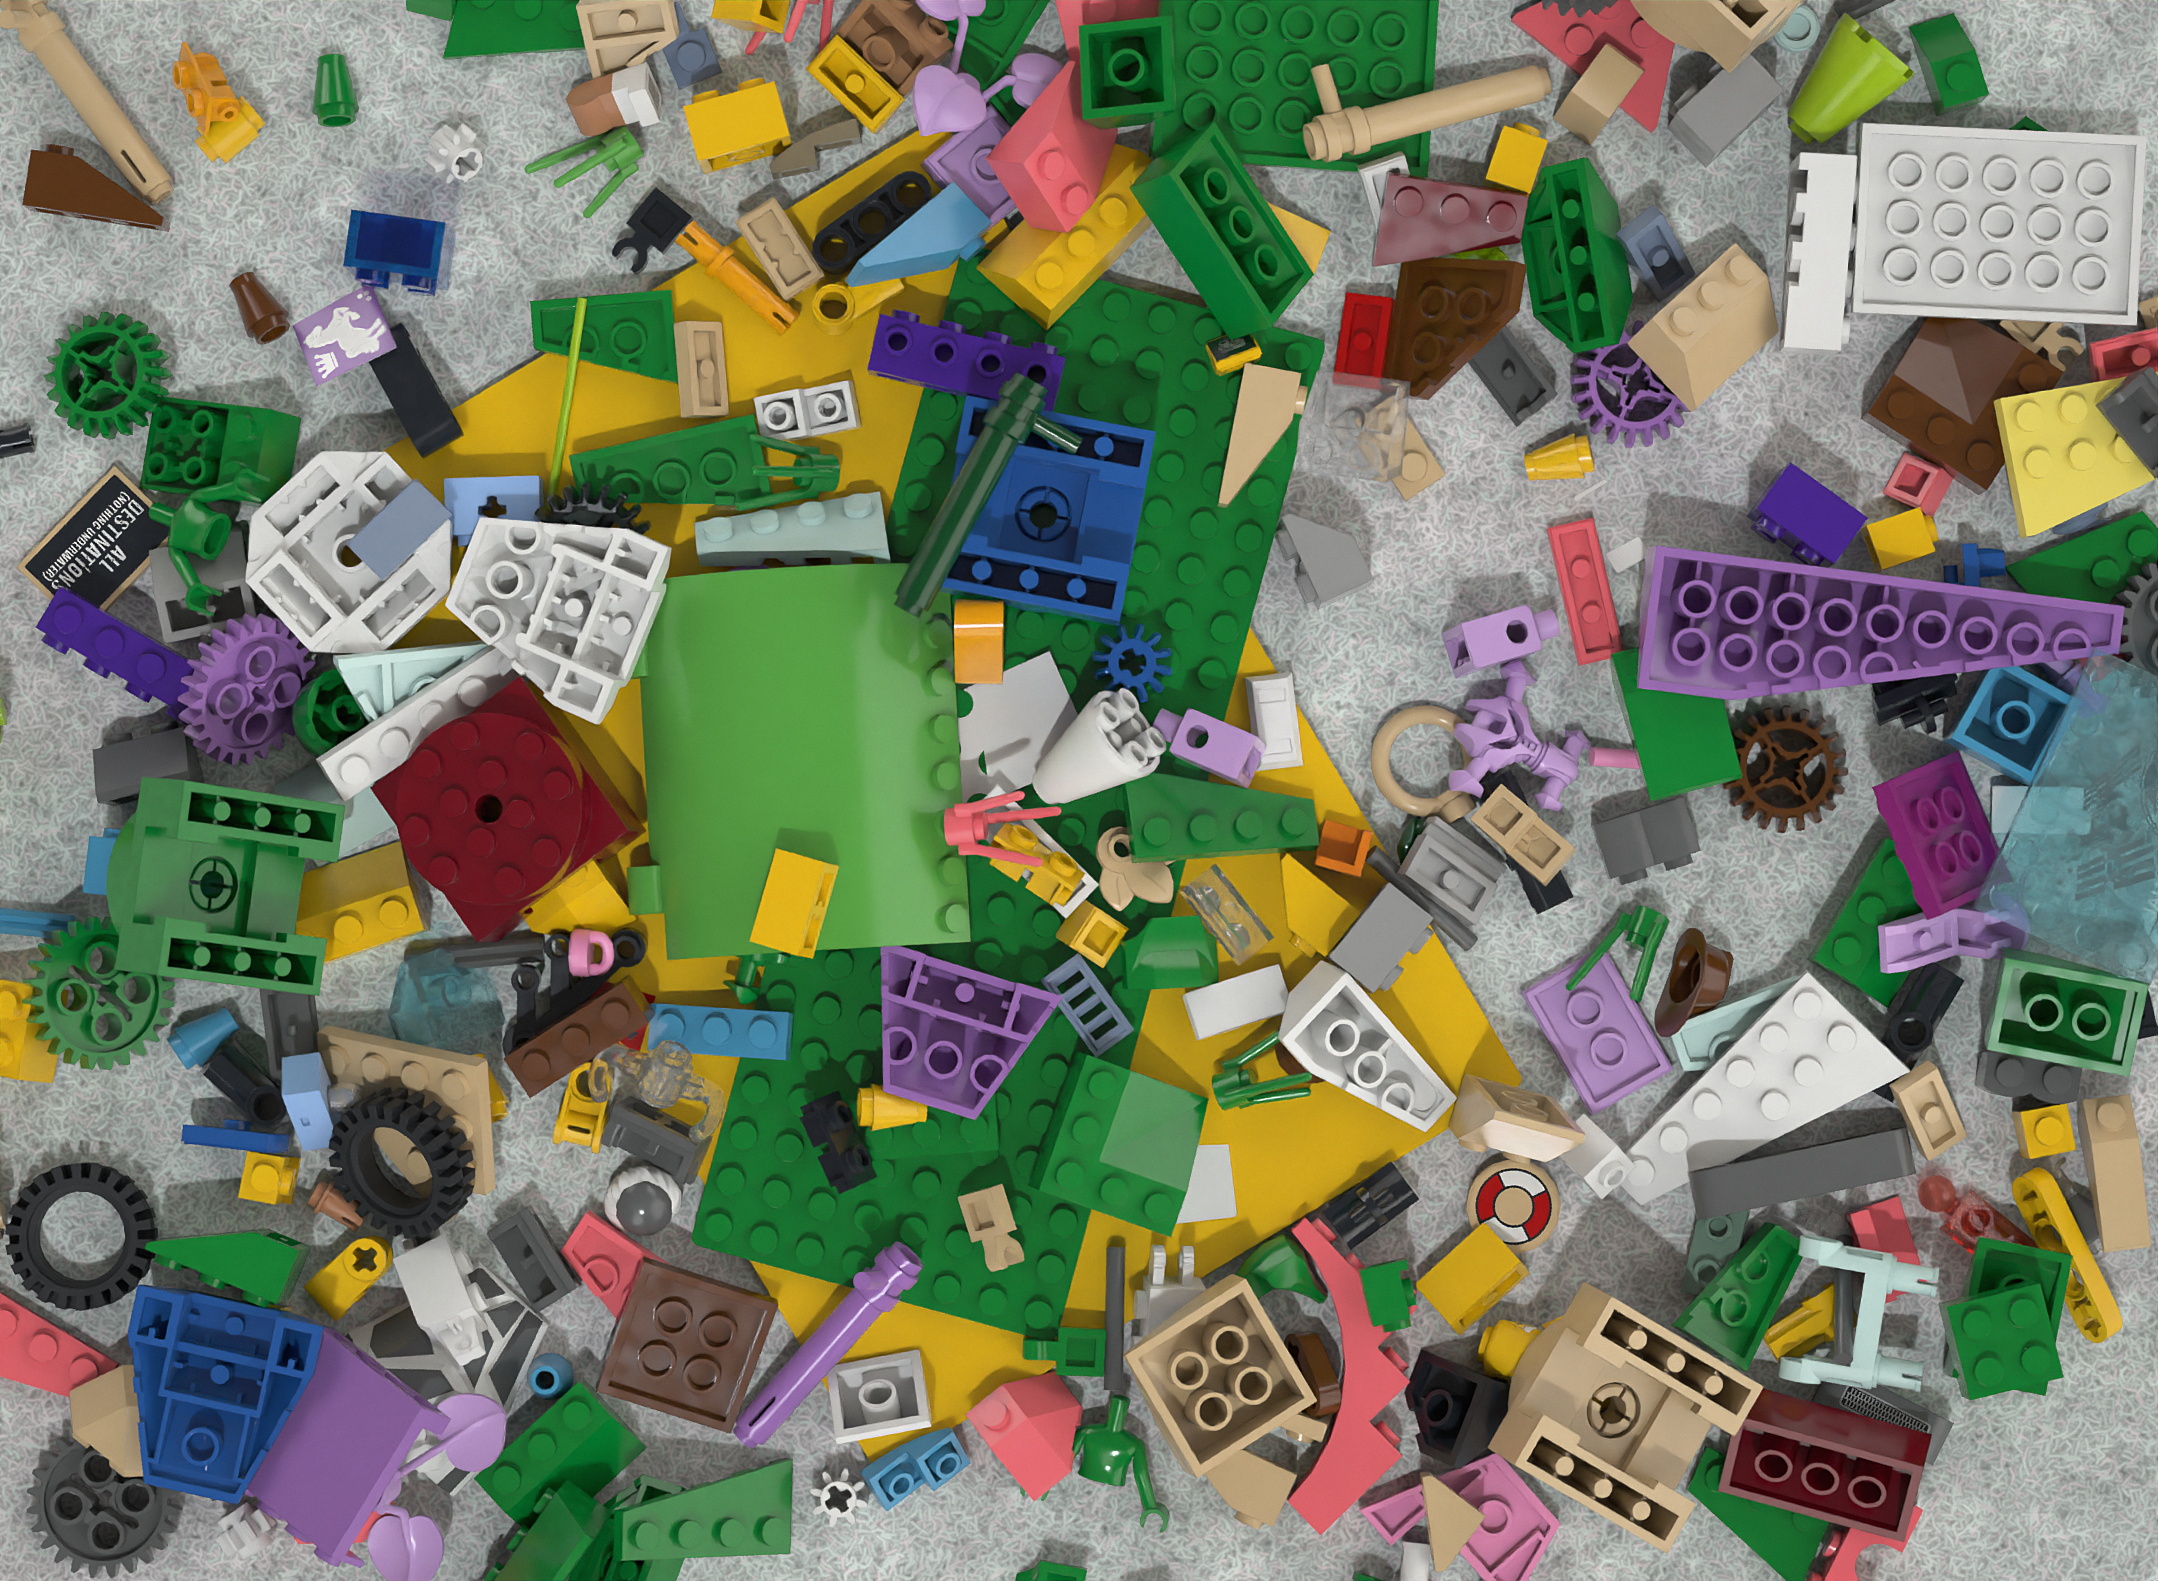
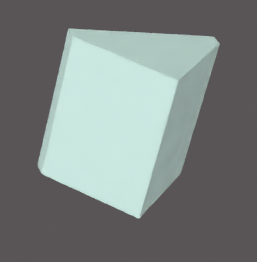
(363, 812)

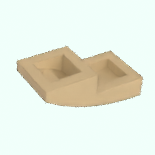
(1523, 835)

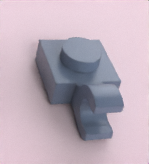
(691, 54)

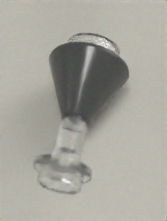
(2079, 1205)

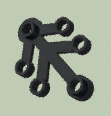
(561, 996)

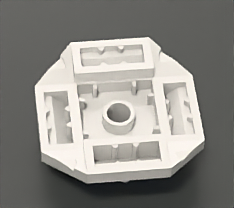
(299, 563)

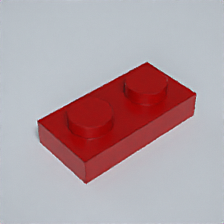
(1364, 335)

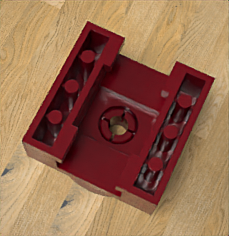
(553, 799)

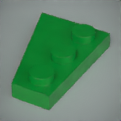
(513, 28)
(618, 332)
(1743, 1297)

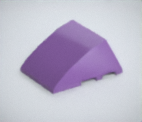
(953, 1030)

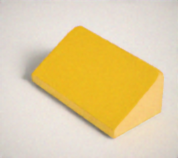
(855, 84)

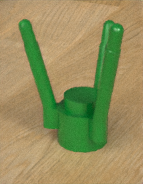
(812, 472)
(1644, 933)
(1240, 1087)

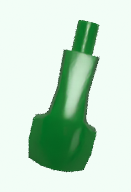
(1283, 1266)

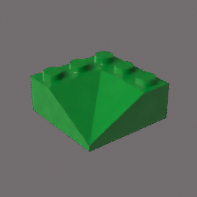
(1121, 1144)

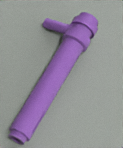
(874, 1292)

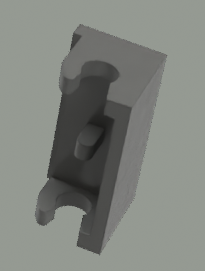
(1512, 377)
(2134, 415)
(288, 1026)
(655, 1138)
(533, 1259)

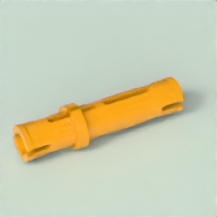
(737, 277)

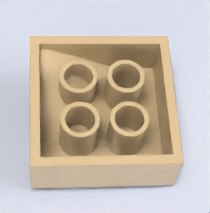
(1217, 1376)

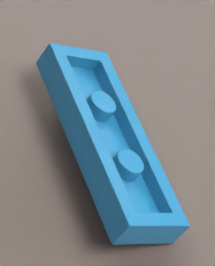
(723, 1031)

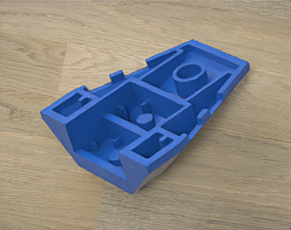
(214, 1386)

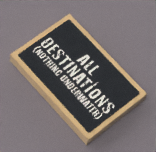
(98, 544)

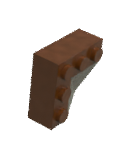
(1945, 394)

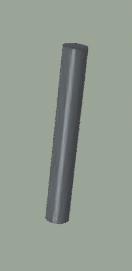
(1444, 920)
(1843, 1310)
(1114, 1318)

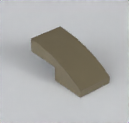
(802, 157)

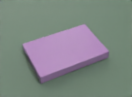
(1597, 1033)

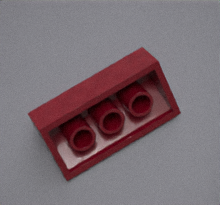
(1827, 1464)

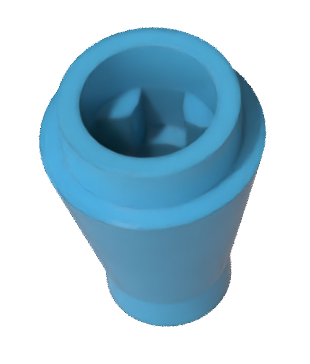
(202, 1037)
(561, 1371)

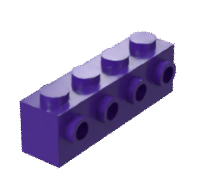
(958, 362)
(116, 648)

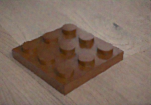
(686, 1345)

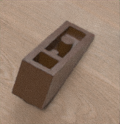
(72, 188)

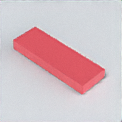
(1585, 591)

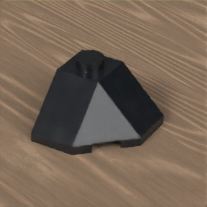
(1454, 1408)

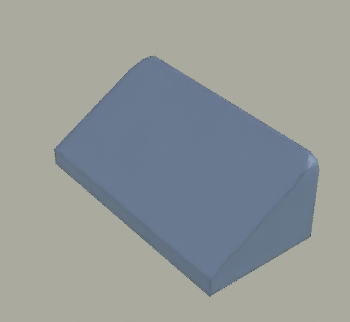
(399, 529)

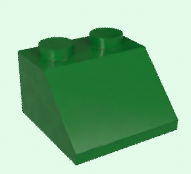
(1127, 72)

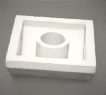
(879, 1397)

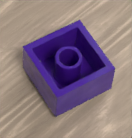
(1805, 518)

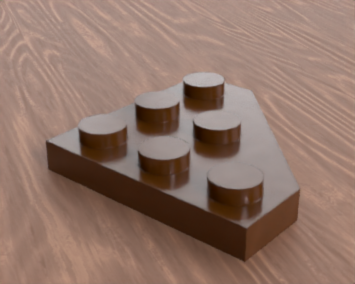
(1447, 316)

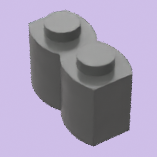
(1646, 839)
(2021, 1076)

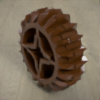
(1797, 786)

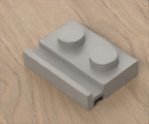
(1451, 871)

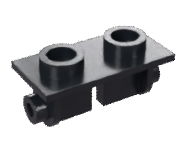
(832, 1122)

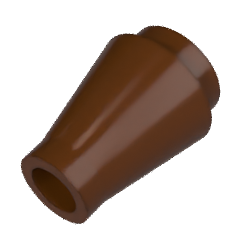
(260, 312)

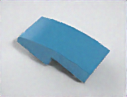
(925, 1460)

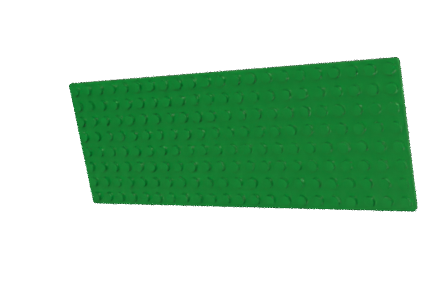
(1193, 582)

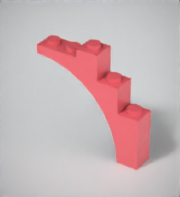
(1355, 1448)

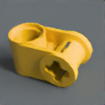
(581, 1111)
(344, 1278)

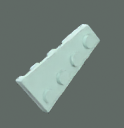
(791, 534)

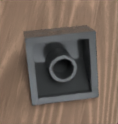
(126, 760)

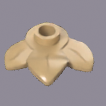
(1124, 879)

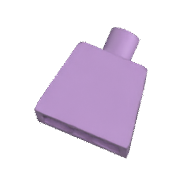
(1485, 643)
(1228, 752)

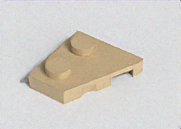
(625, 31)

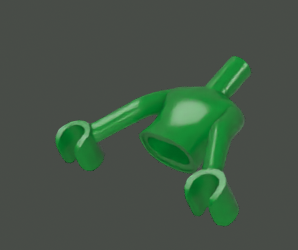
(202, 531)
(1108, 1453)

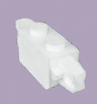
(1164, 1294)
(443, 1295)

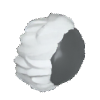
(642, 1200)

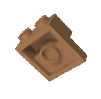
(896, 40)

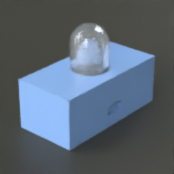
(313, 1100)

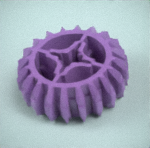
(1613, 377)

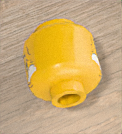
(1504, 1346)

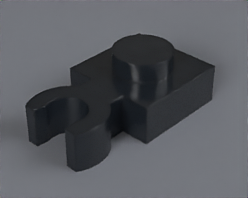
(656, 225)

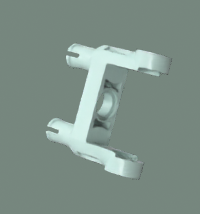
(1881, 1277)

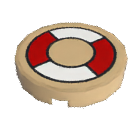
(1515, 1203)

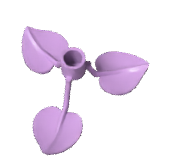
(953, 100)
(415, 1546)

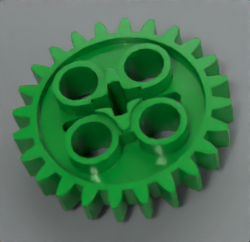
(75, 1027)

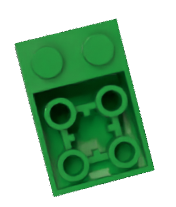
(210, 442)
(252, 1260)

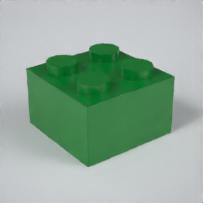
(2000, 1340)

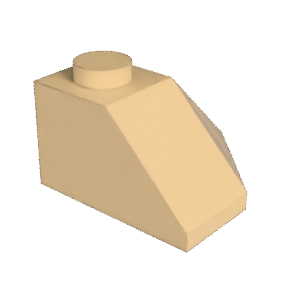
(107, 1419)

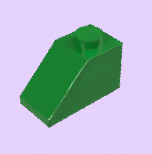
(1948, 64)

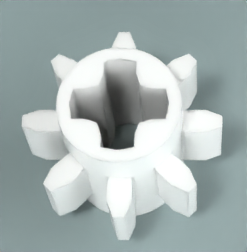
(455, 153)
(842, 1484)
(244, 1531)

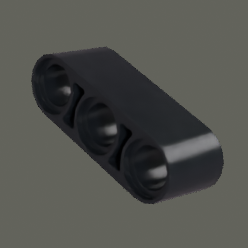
(847, 226)
(415, 395)

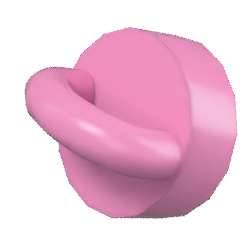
(582, 953)

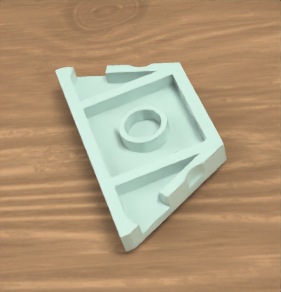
(391, 676)

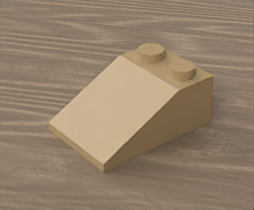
(1512, 1121)

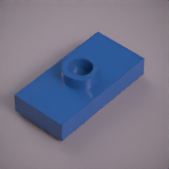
(235, 1135)

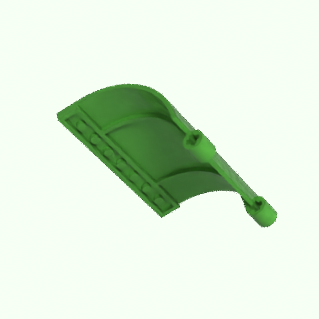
(804, 725)

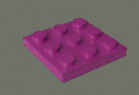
(1939, 833)

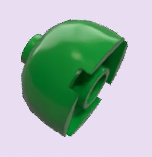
(325, 713)

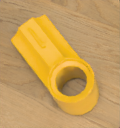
(858, 300)
(1804, 1326)

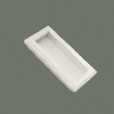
(1274, 719)

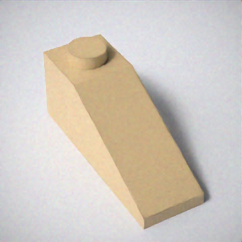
(1261, 417)
(2114, 1172)
(1252, 1486)

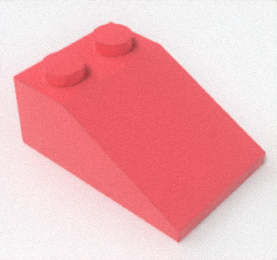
(1053, 156)

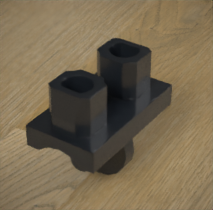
(1913, 702)
(1370, 1205)

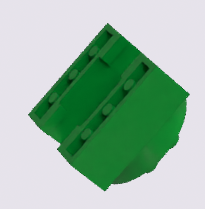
(250, 873)

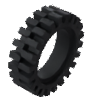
(429, 1135)
(26, 1246)

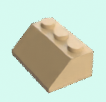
(1709, 328)

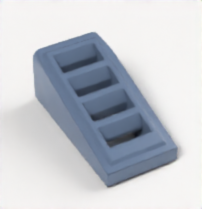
(1111, 1037)

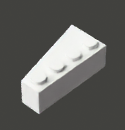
(1817, 253)

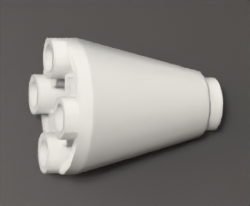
(1100, 750)

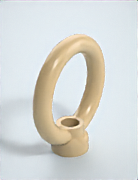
(1450, 804)

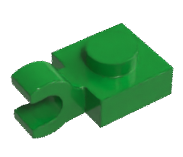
(1076, 1351)

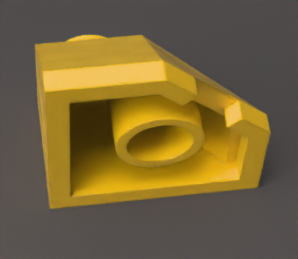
(582, 902)

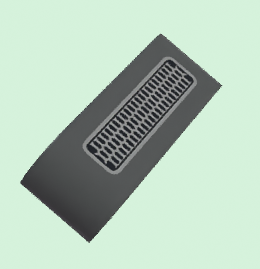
(1887, 1407)

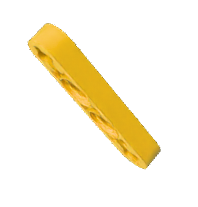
(2039, 1192)

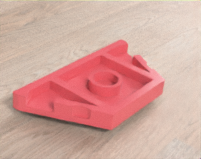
(1581, 39)

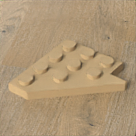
(443, 1076)

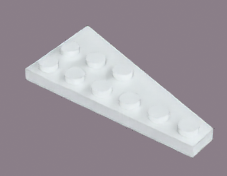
(1778, 1075)

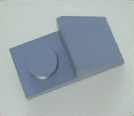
(1655, 253)

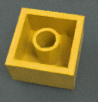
(737, 125)

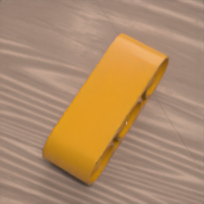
(979, 641)

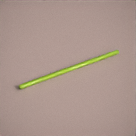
(567, 397)

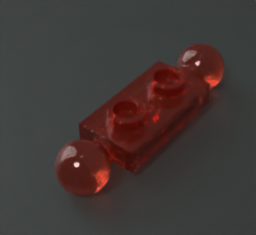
(1969, 1215)

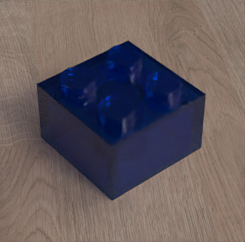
(399, 251)

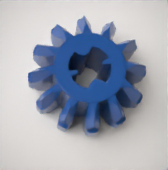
(1139, 649)

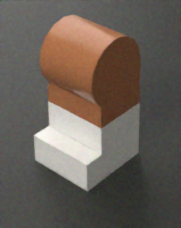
(616, 100)

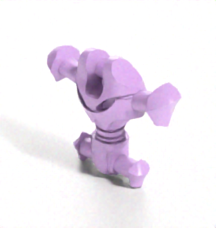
(1504, 736)

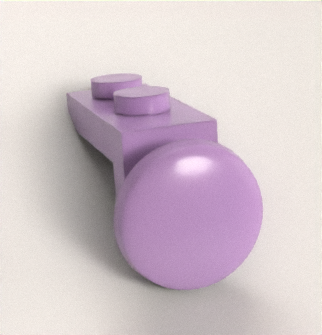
(1962, 931)

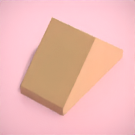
(1598, 93)
(1449, 1520)

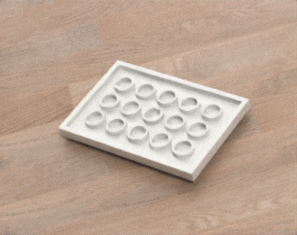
(1998, 224)

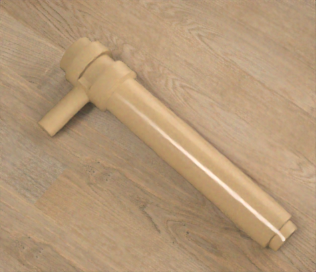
(45, 37)
(1358, 129)

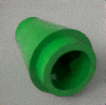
(334, 93)

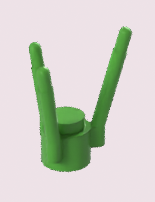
(613, 149)

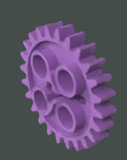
(244, 689)

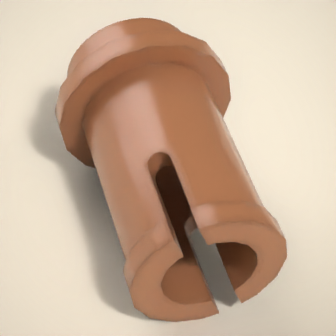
(332, 1203)

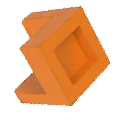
(1342, 849)

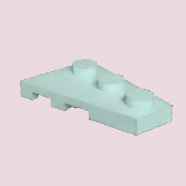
(1712, 1032)

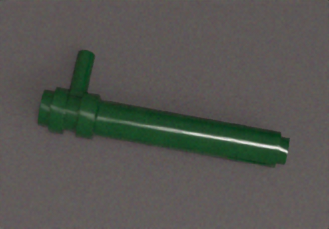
(1005, 428)

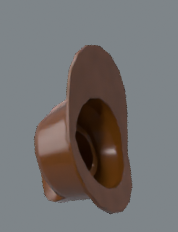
(1695, 982)

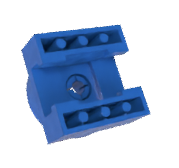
(1087, 554)

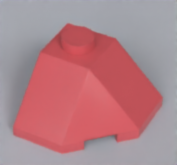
(1031, 1429)

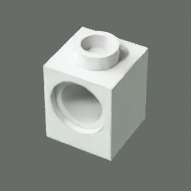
(1597, 1160)

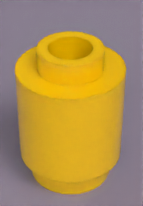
(230, 138)

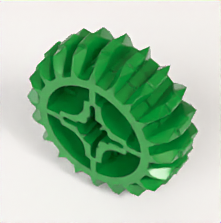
(83, 404)

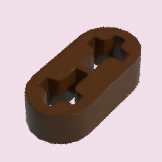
(1317, 1371)

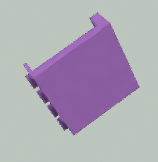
(341, 1448)

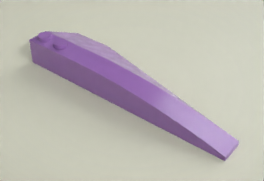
(1784, 627)

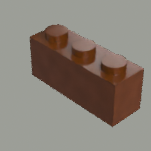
(579, 1036)

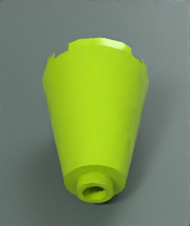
(1845, 82)

